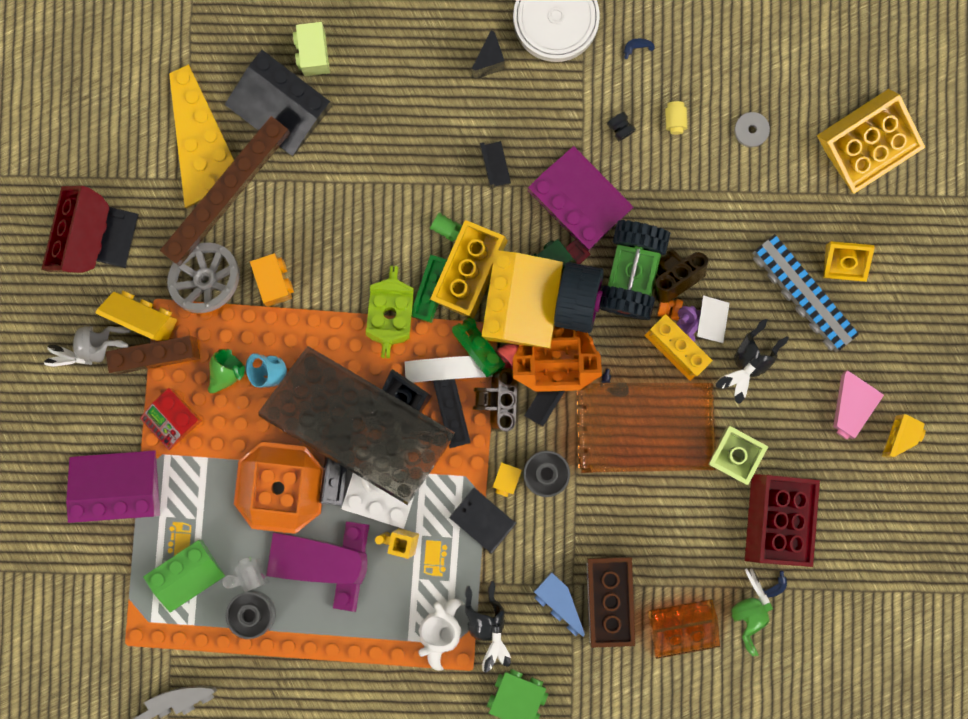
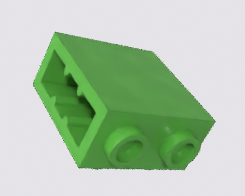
(517, 696)

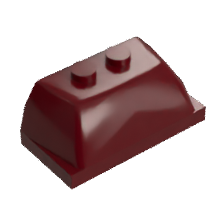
(76, 231)

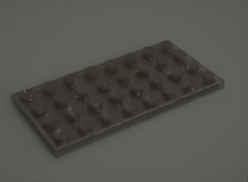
(357, 425)

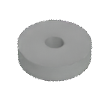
(749, 139)

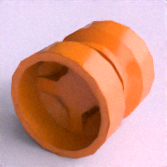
(664, 308)

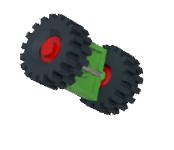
(634, 269)

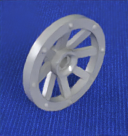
(202, 276)

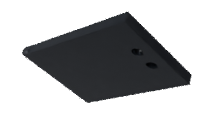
(117, 237)
(482, 520)

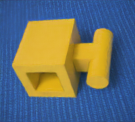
(400, 542)

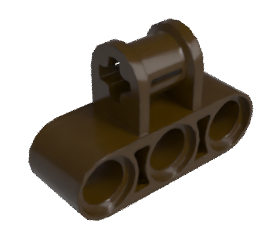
(673, 267)
(489, 400)

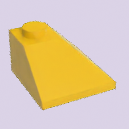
(904, 435)

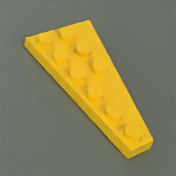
(199, 140)

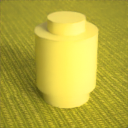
(676, 117)

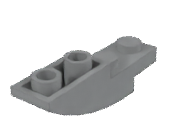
(179, 699)

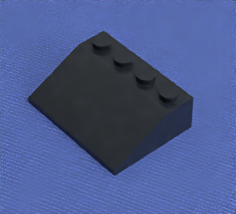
(275, 91)

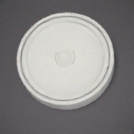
(556, 27)

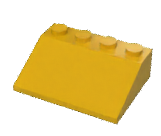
(871, 140)
(522, 299)

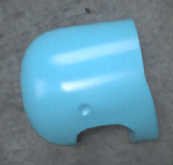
(272, 367)

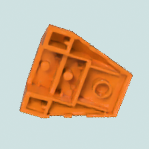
(564, 367)

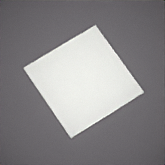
(713, 319)

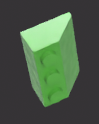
(184, 576)

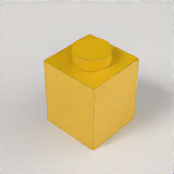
(506, 479)

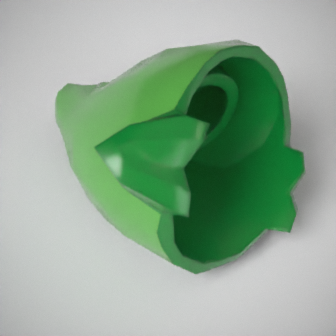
(224, 370)

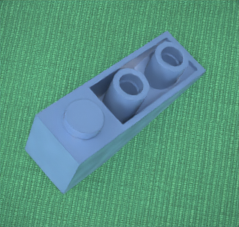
(558, 597)

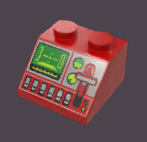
(170, 418)

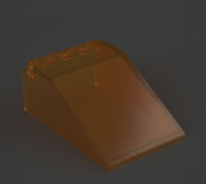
(645, 427)

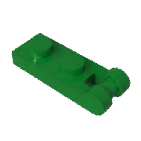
(478, 347)

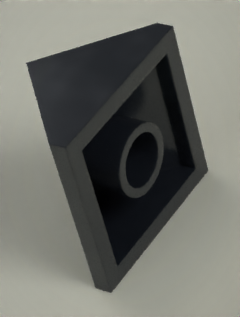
(489, 59)
(406, 391)

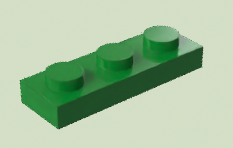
(423, 307)

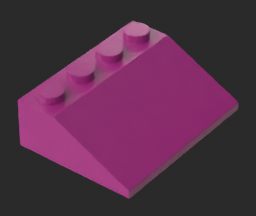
(580, 198)
(112, 487)

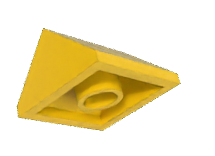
(847, 261)

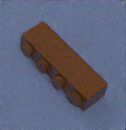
(152, 355)

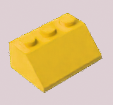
(138, 315)

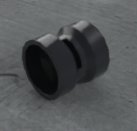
(621, 126)

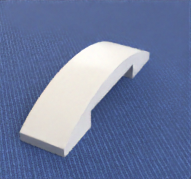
(442, 369)

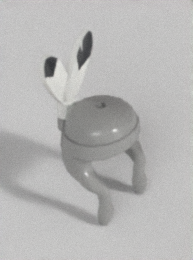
(87, 346)

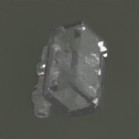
(249, 575)

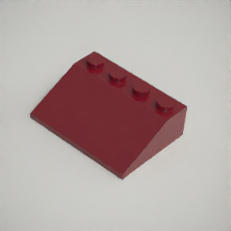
(782, 520)

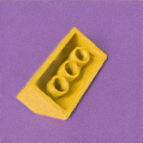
(468, 269)

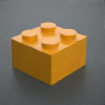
(271, 279)

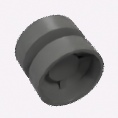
(546, 473)
(250, 614)

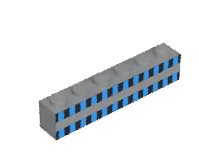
(805, 293)

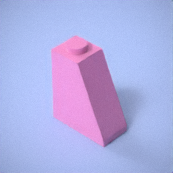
(854, 405)

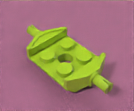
(387, 296)

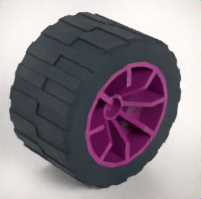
(578, 297)

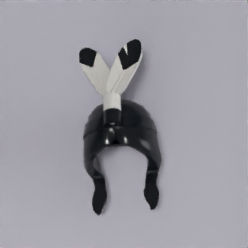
(750, 363)
(488, 629)

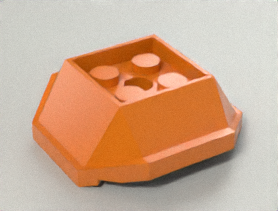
(302, 484)

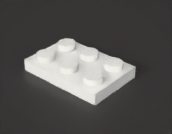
(376, 504)

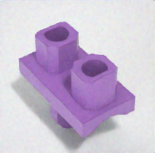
(689, 320)

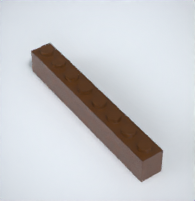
(225, 191)

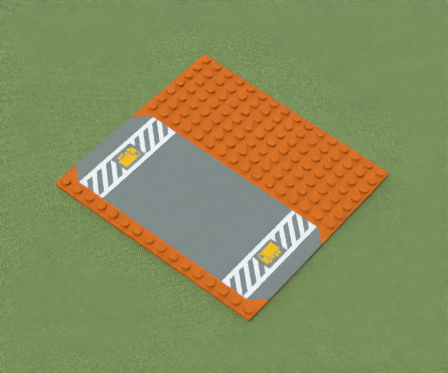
(200, 486)

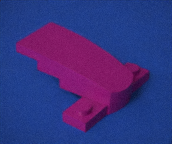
(323, 562)

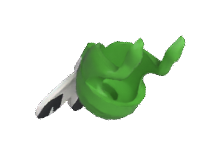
(752, 611)

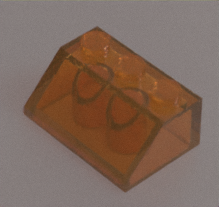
(684, 628)

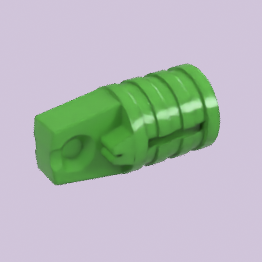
(446, 227)

